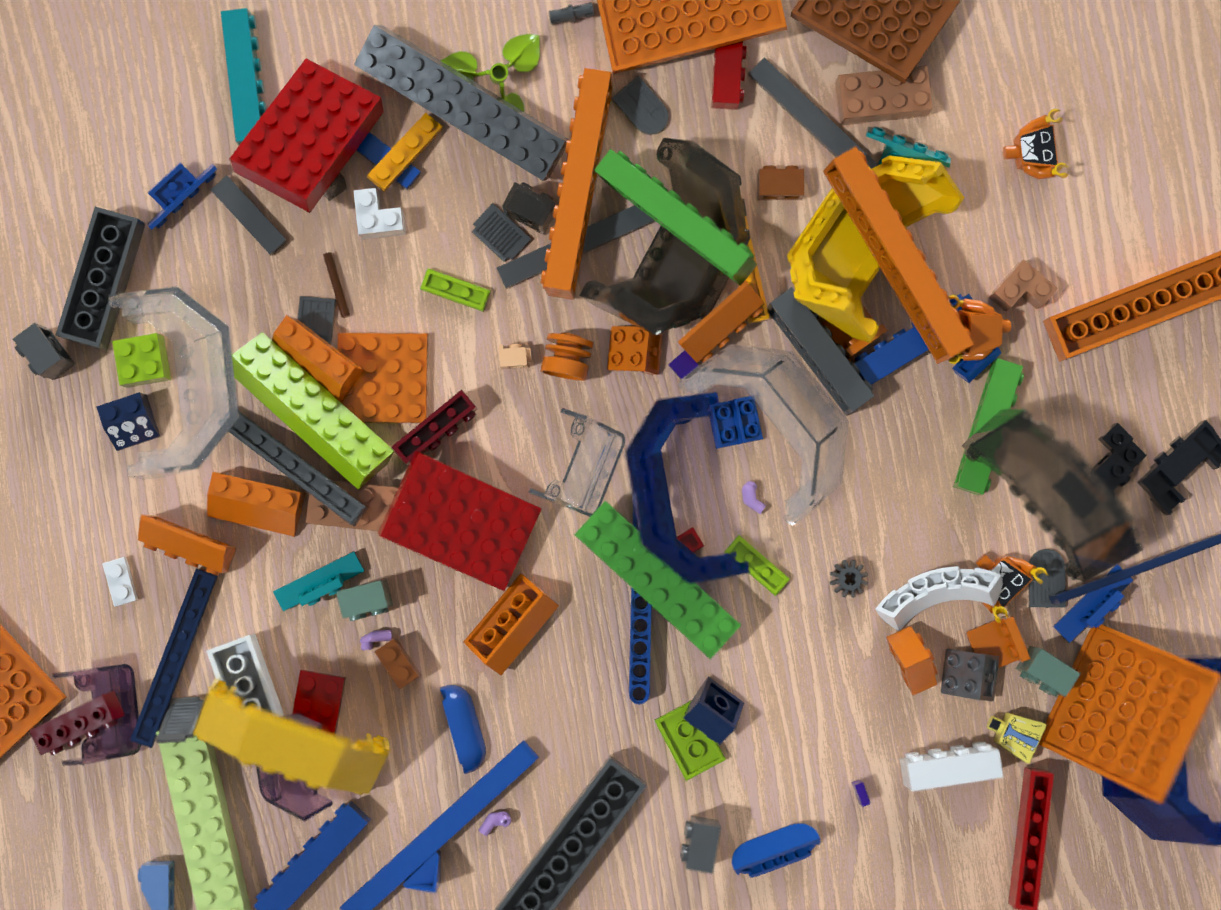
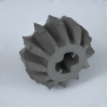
(856, 578)

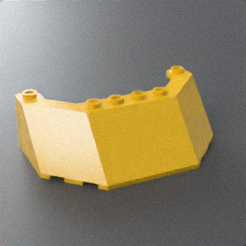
(831, 258)
(288, 745)

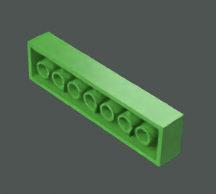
(676, 217)
(680, 603)

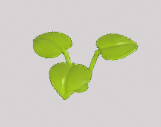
(520, 52)

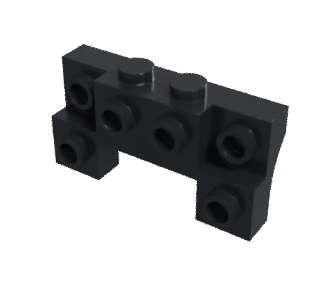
(1121, 460)
(1178, 462)

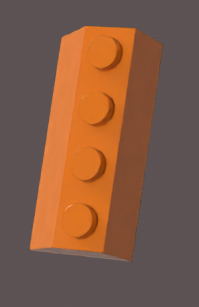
(722, 322)
(317, 357)
(254, 504)
(186, 544)
(510, 624)

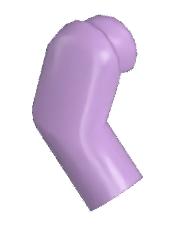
(749, 497)
(375, 636)

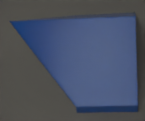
(427, 876)

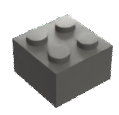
(43, 352)
(701, 844)

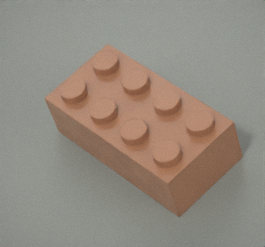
(881, 97)
(374, 497)

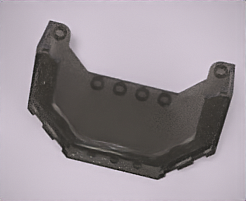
(674, 280)
(1057, 490)

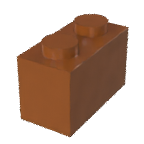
(780, 183)
(397, 663)

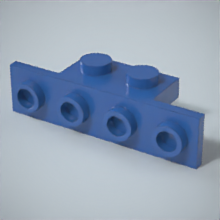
(174, 189)
(1092, 608)

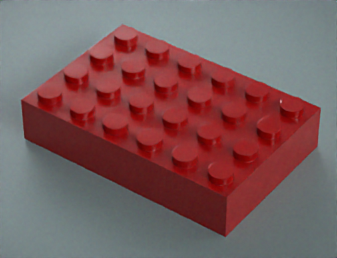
(307, 135)
(459, 521)

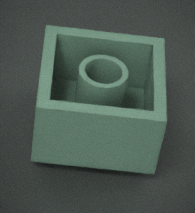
(359, 600)
(1049, 672)

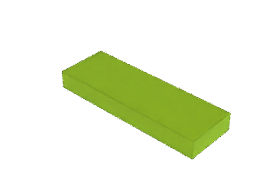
(455, 290)
(759, 566)

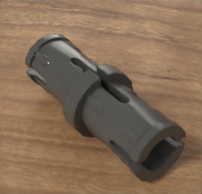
(571, 13)

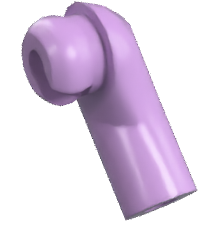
(495, 819)

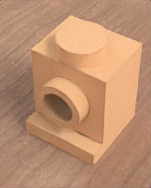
(514, 356)

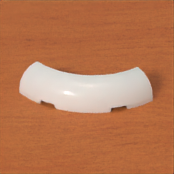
(938, 587)

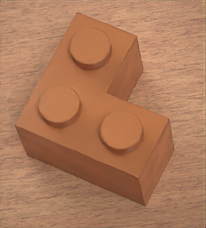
(1023, 282)

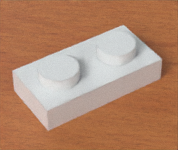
(120, 581)

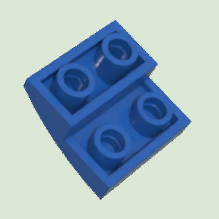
(735, 422)

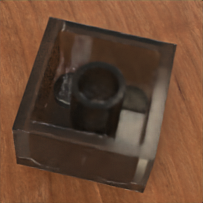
(529, 207)

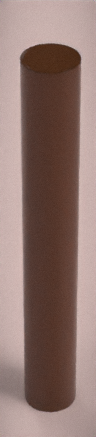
(335, 281)

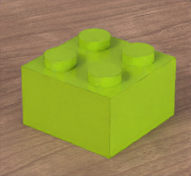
(141, 360)

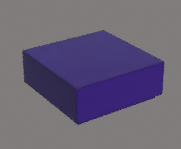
(683, 364)
(861, 793)

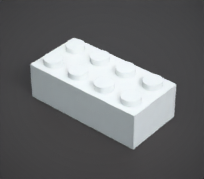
(244, 667)
(950, 767)

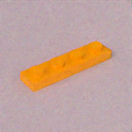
(404, 152)

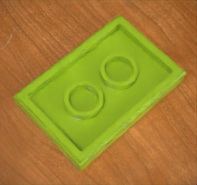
(688, 745)

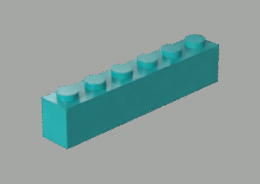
(243, 70)

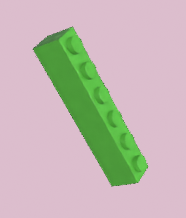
(996, 396)

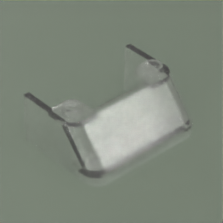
(589, 468)

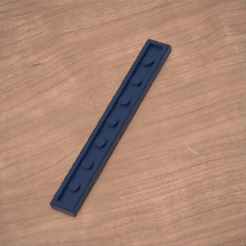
(1135, 569)
(174, 658)

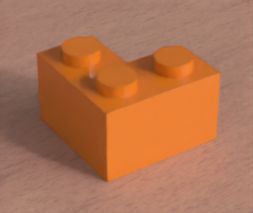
(913, 659)

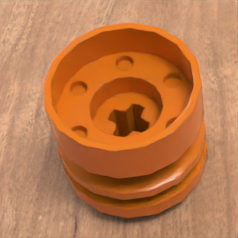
(566, 356)

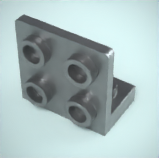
(970, 675)

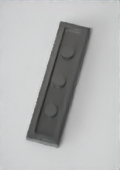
(249, 215)

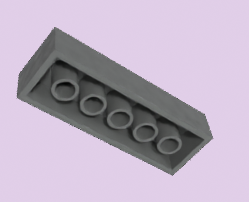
(100, 272)
(820, 352)

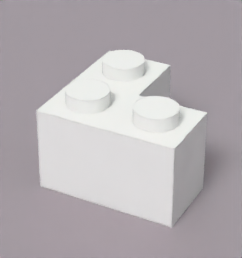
(373, 221)

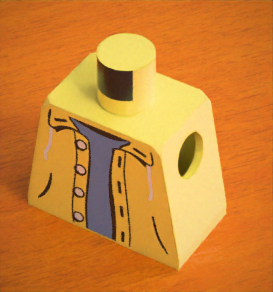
(1017, 734)

